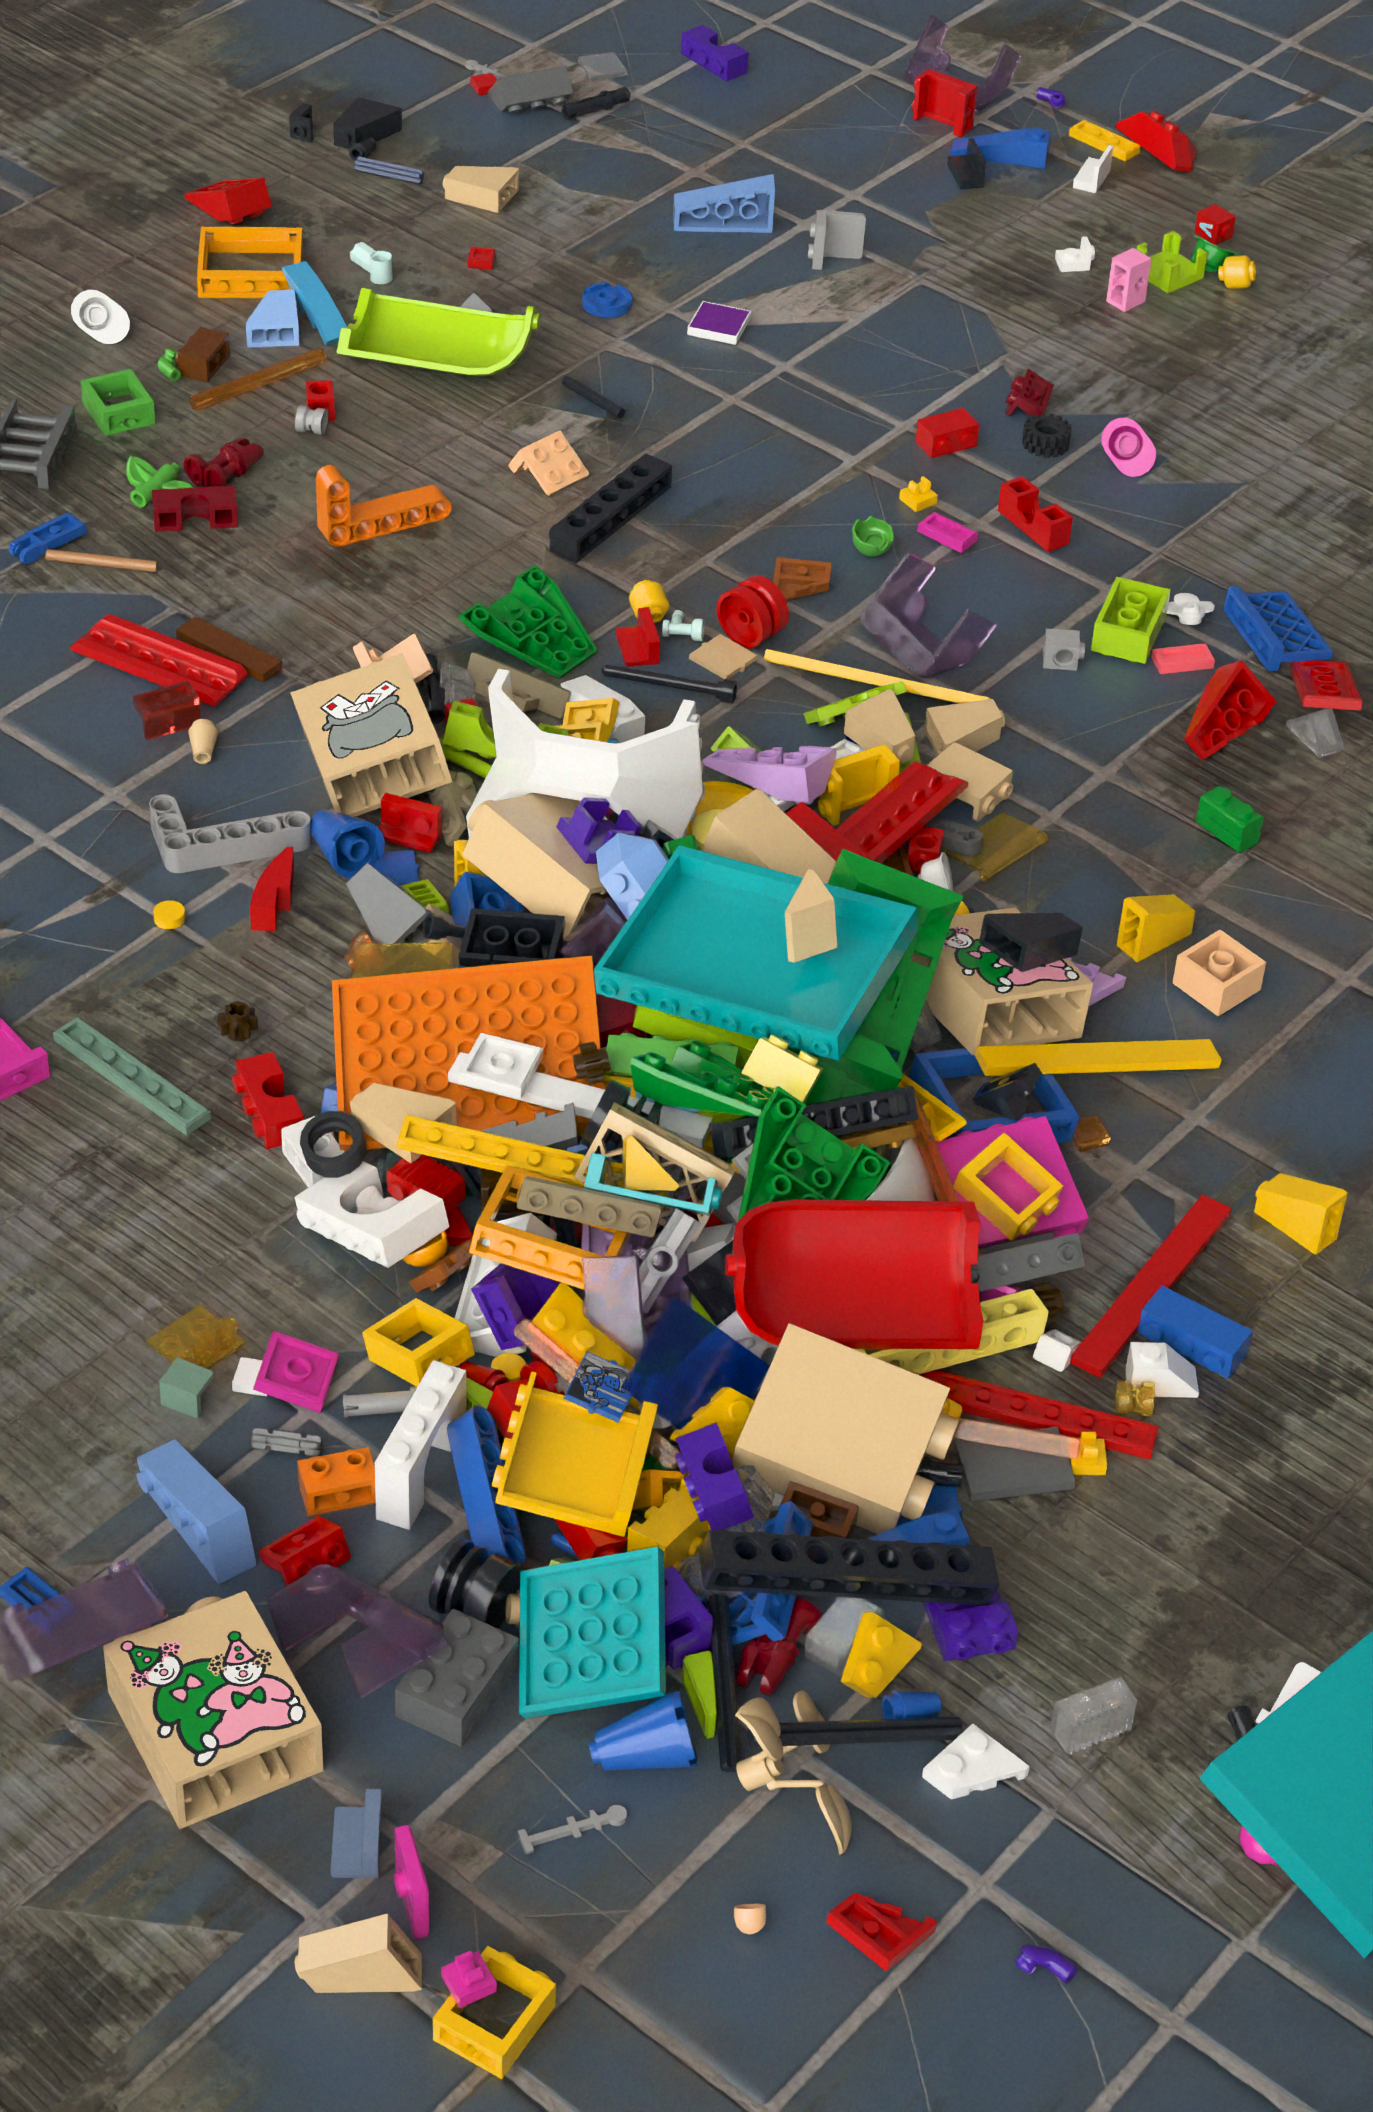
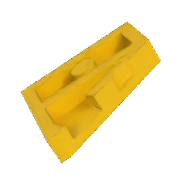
(728, 1410)
(877, 1655)

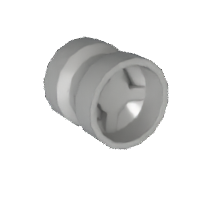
(310, 419)

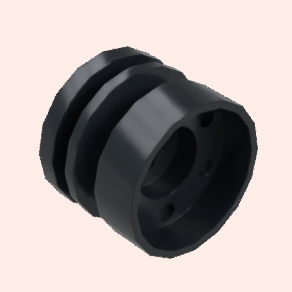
(619, 1094)
(474, 1583)

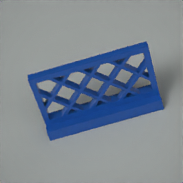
(1261, 633)
(769, 1610)

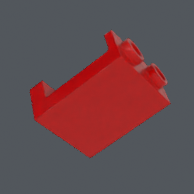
(945, 100)

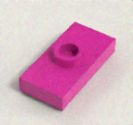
(947, 532)

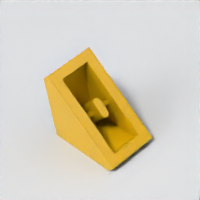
(642, 1170)

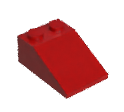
(232, 199)

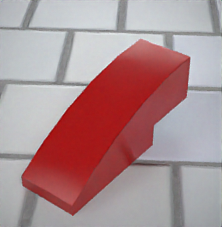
(273, 892)

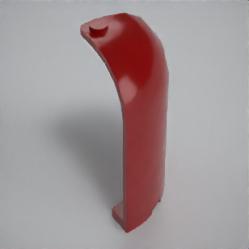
(860, 1272)

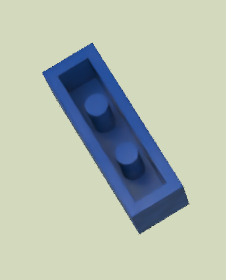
(1195, 1331)

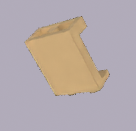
(986, 779)

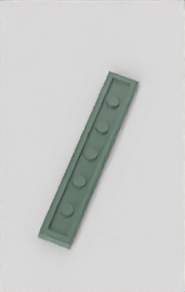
(132, 1076)

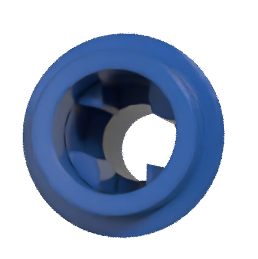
(910, 1705)

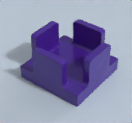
(589, 832)
(686, 1621)

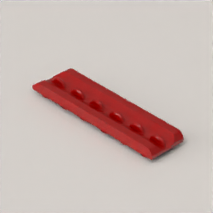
(160, 658)
(900, 810)

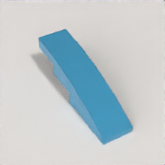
(315, 301)

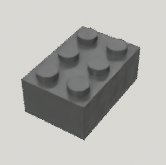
(460, 1681)

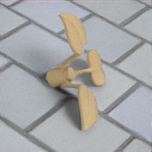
(767, 1765)

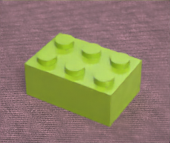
(1130, 620)

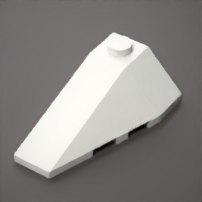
(629, 720)

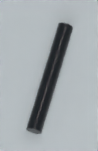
(593, 397)

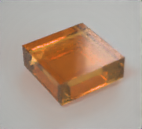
(1090, 1134)

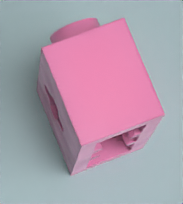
(1128, 279)

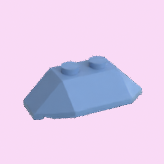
(629, 868)

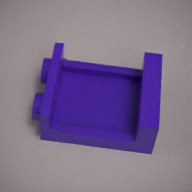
(508, 1298)

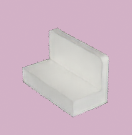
(1094, 172)

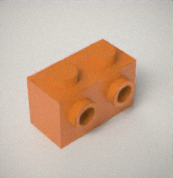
(337, 1481)

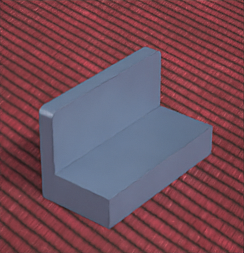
(357, 1838)

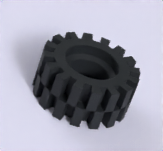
(1046, 435)

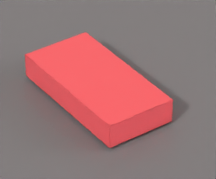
(1183, 658)

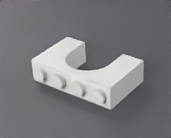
(381, 1236)
(404, 1456)

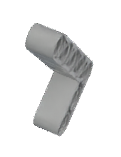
(226, 842)

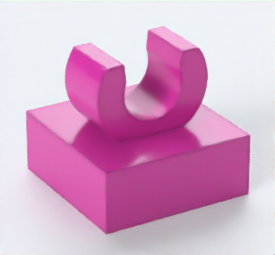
(468, 1978)

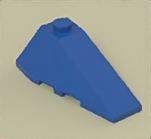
(1015, 147)
(479, 893)

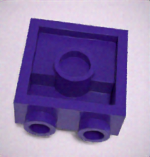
(972, 1629)

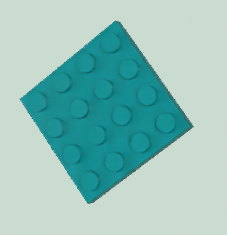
(592, 1633)

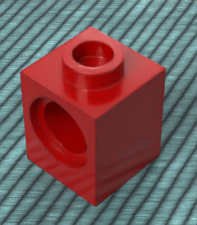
(321, 395)
(924, 847)

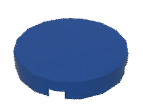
(606, 300)

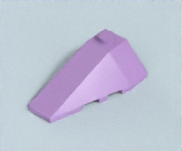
(786, 775)

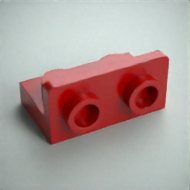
(410, 822)
(306, 1547)

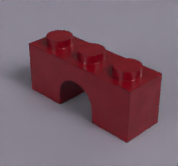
(174, 506)

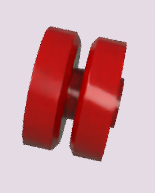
(752, 611)

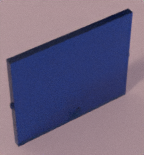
(689, 1363)

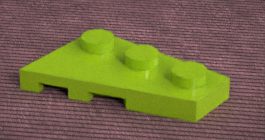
(825, 714)

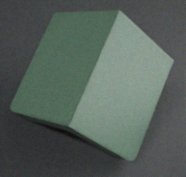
(183, 1386)

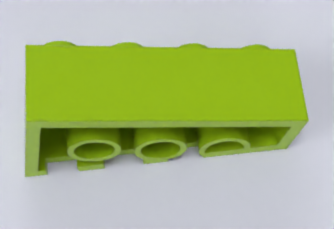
(680, 1028)

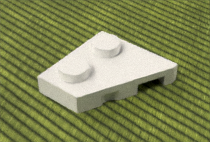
(972, 1764)

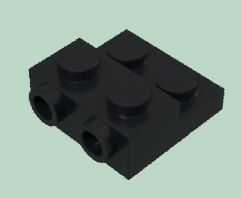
(712, 1286)

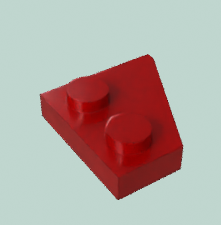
(879, 1929)

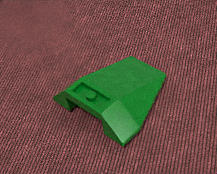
(534, 625)
(698, 1081)
(804, 1161)

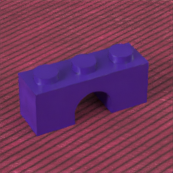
(724, 61)
(712, 1478)

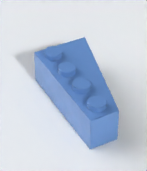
(727, 207)
(199, 1510)

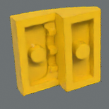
(591, 718)

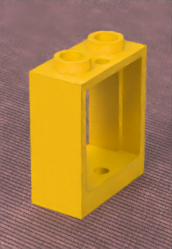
(990, 1205)
(450, 1341)
(482, 2046)

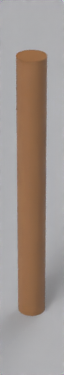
(101, 560)

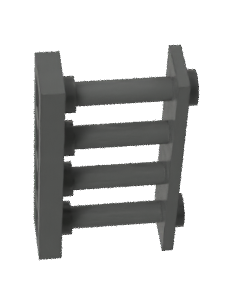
(49, 455)
(1026, 1259)

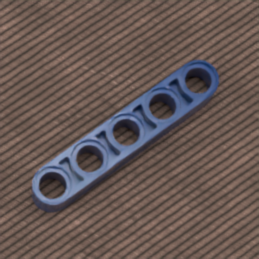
(475, 1458)

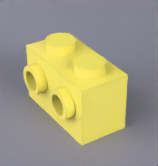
(776, 1066)

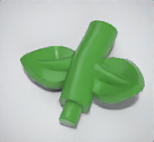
(146, 479)

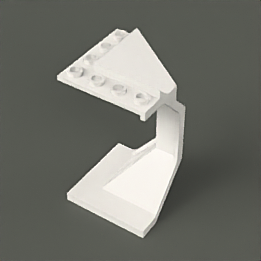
(649, 775)

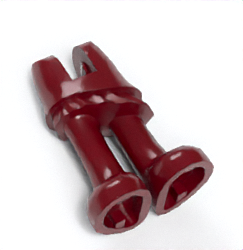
(232, 460)
(776, 1658)

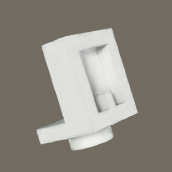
(1076, 259)

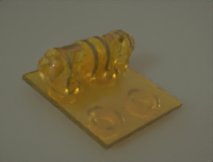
(198, 1338)

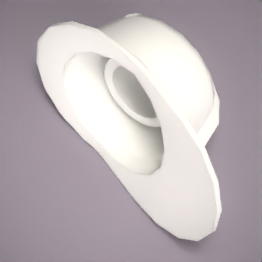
(100, 317)
(937, 872)

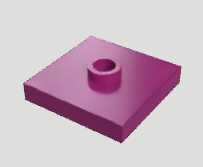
(296, 1371)
(411, 1882)

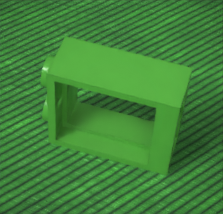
(111, 418)

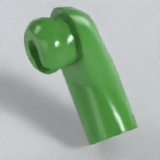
(167, 365)

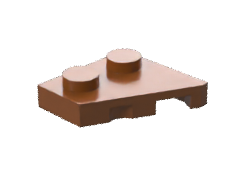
(801, 577)
(437, 1273)

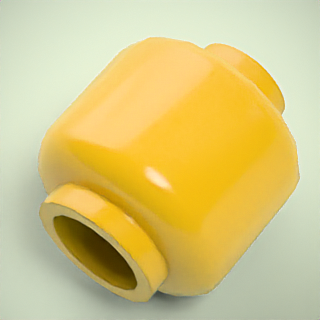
(1237, 272)
(649, 595)

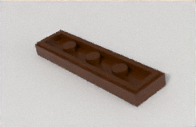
(216, 641)

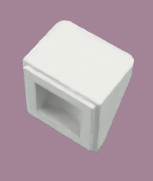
(1055, 1349)

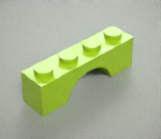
(470, 731)

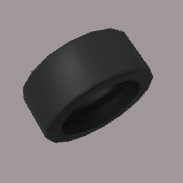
(339, 1165)

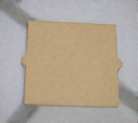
(723, 657)

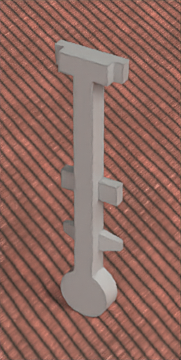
(473, 65)
(615, 1815)

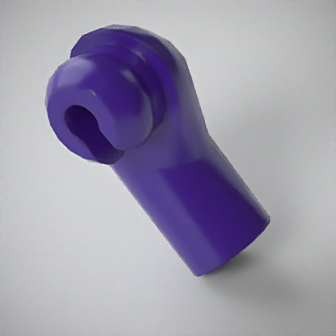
(1054, 97)
(1047, 1957)

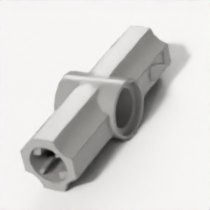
(672, 1239)

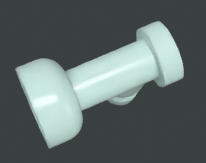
(676, 627)

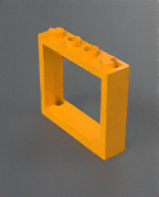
(244, 240)
(530, 1250)

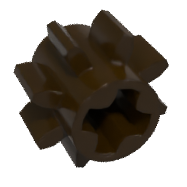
(237, 1021)
(591, 1063)
(1051, 1299)

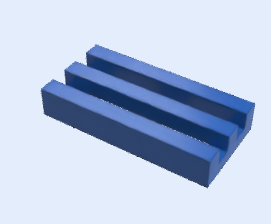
(10, 1596)

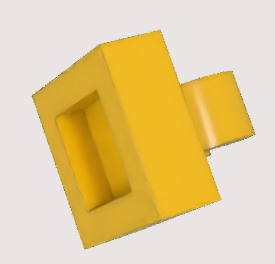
(918, 495)
(1091, 1456)

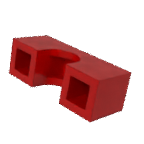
(1046, 526)
(263, 1098)

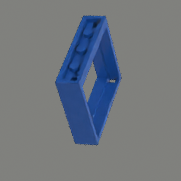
(933, 1066)

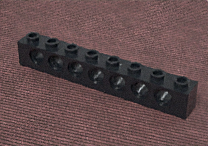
(847, 1567)

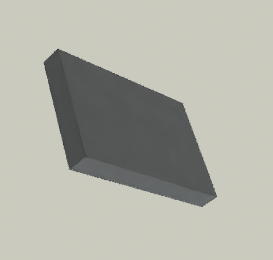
(1011, 1472)

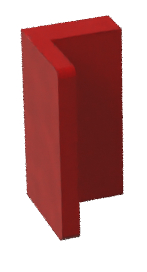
(640, 643)

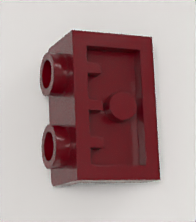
(1029, 393)

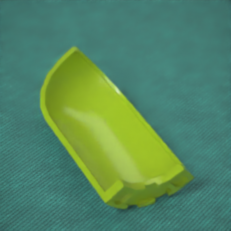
(436, 335)

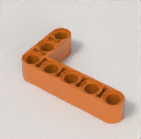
(350, 523)

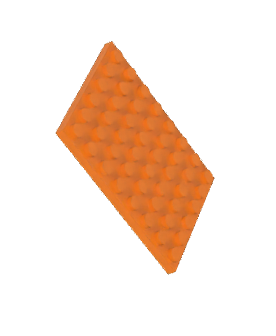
(415, 1025)

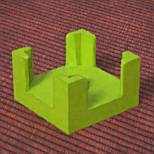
(1172, 270)

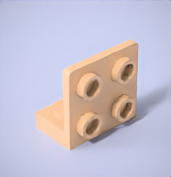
(551, 463)
(411, 650)

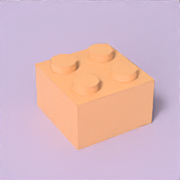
(1219, 972)

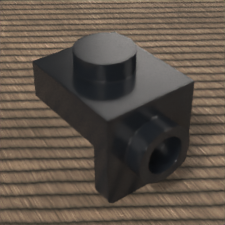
(301, 123)

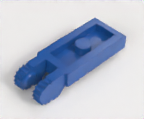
(47, 536)

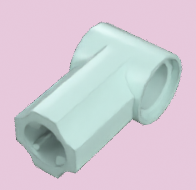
(375, 262)

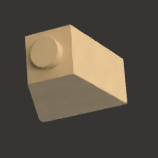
(482, 186)
(879, 723)
(968, 724)
(383, 1108)
(360, 1958)

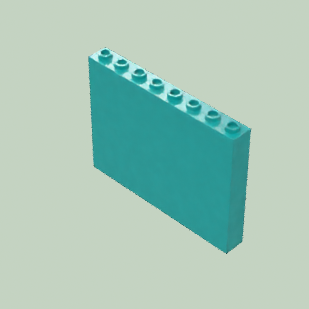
(716, 953)
(1308, 1790)

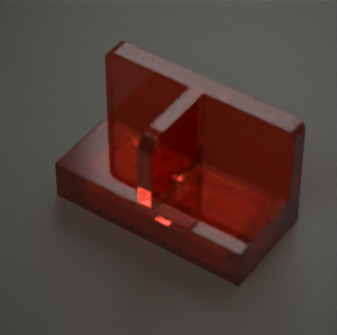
(167, 709)

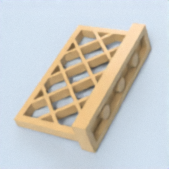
(661, 1144)

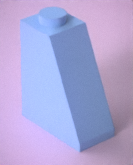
(274, 321)

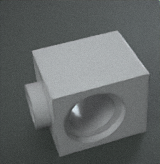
(1062, 649)

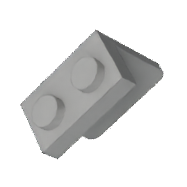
(836, 235)

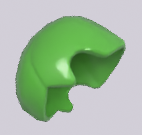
(872, 536)

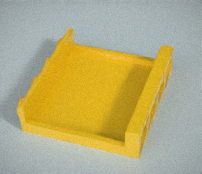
(572, 1460)

